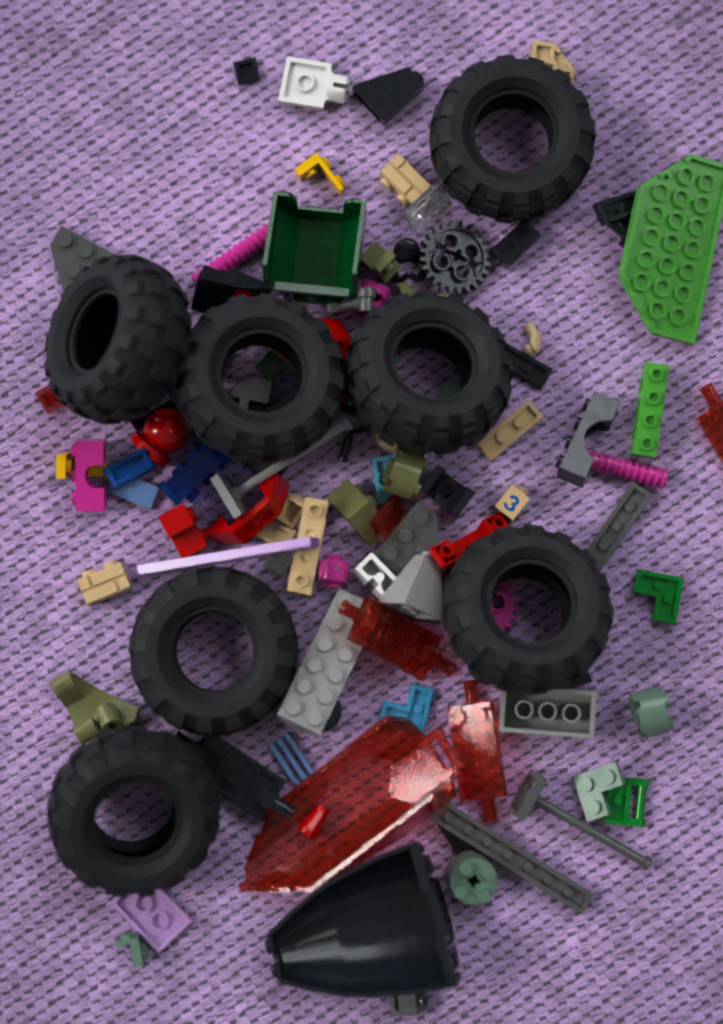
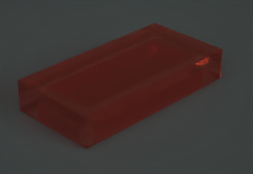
(387, 518)

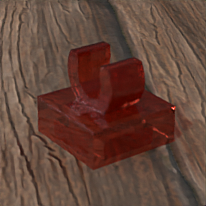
(47, 399)

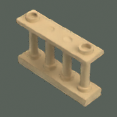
(306, 561)

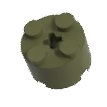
(403, 473)

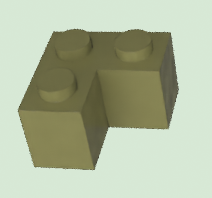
(356, 509)

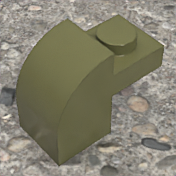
(380, 263)

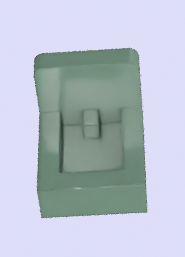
(138, 951)

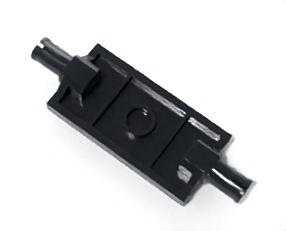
(241, 777)

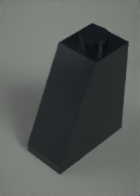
(389, 93)

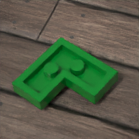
(665, 590)

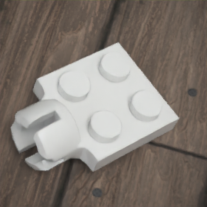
(311, 84)

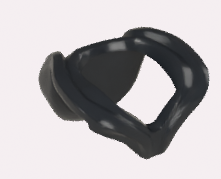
(406, 251)

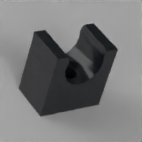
(439, 479)

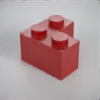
(183, 530)

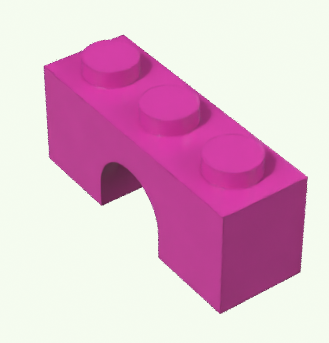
(88, 494)

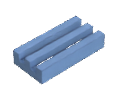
(301, 775)

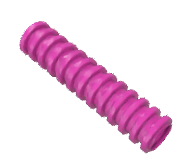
(239, 252)
(629, 470)

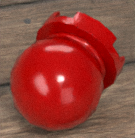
(163, 434)

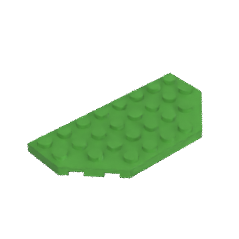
(673, 246)

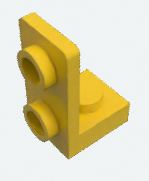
(309, 168)
(65, 463)

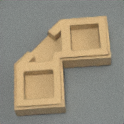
(552, 57)

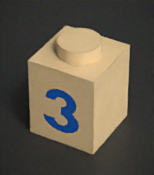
(512, 502)

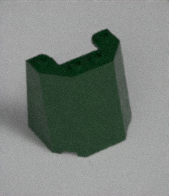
(314, 251)

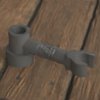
(364, 303)

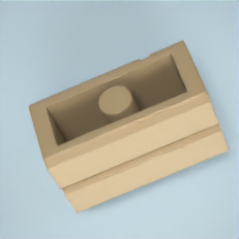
(403, 180)
(104, 583)

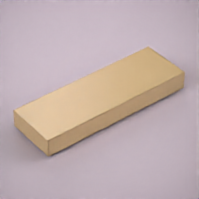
(509, 430)

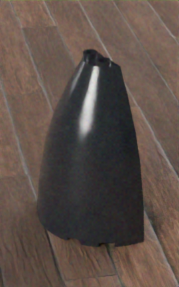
(370, 932)

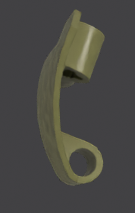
(92, 708)

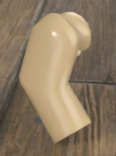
(535, 339)

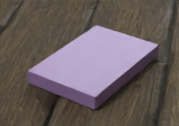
(153, 917)

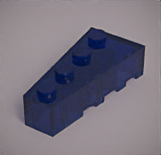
(194, 474)

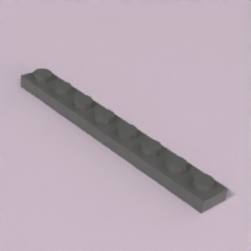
(512, 857)

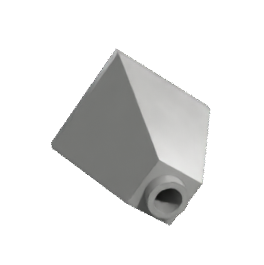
(417, 589)

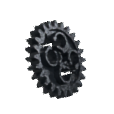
(462, 239)

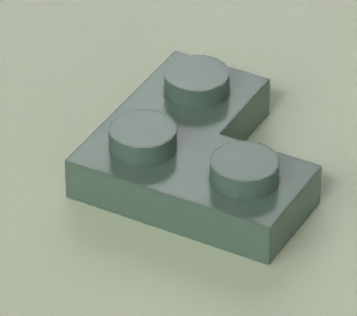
(592, 786)

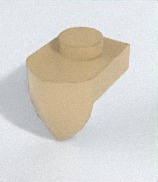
(292, 509)

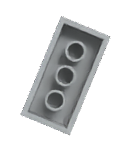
(553, 714)

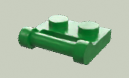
(619, 803)

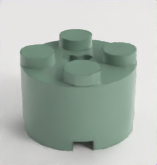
(650, 712)
(478, 888)

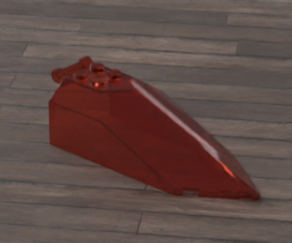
(374, 798)

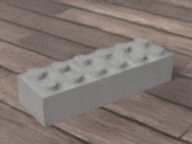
(322, 671)

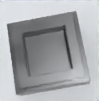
(278, 563)

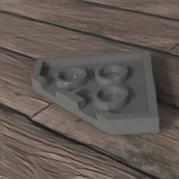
(73, 253)
(410, 537)

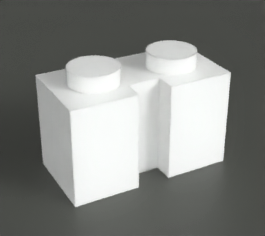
(376, 573)

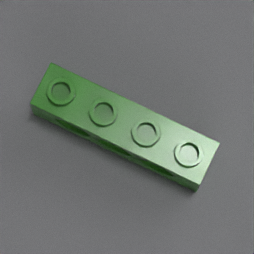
(649, 410)

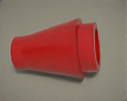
(313, 822)

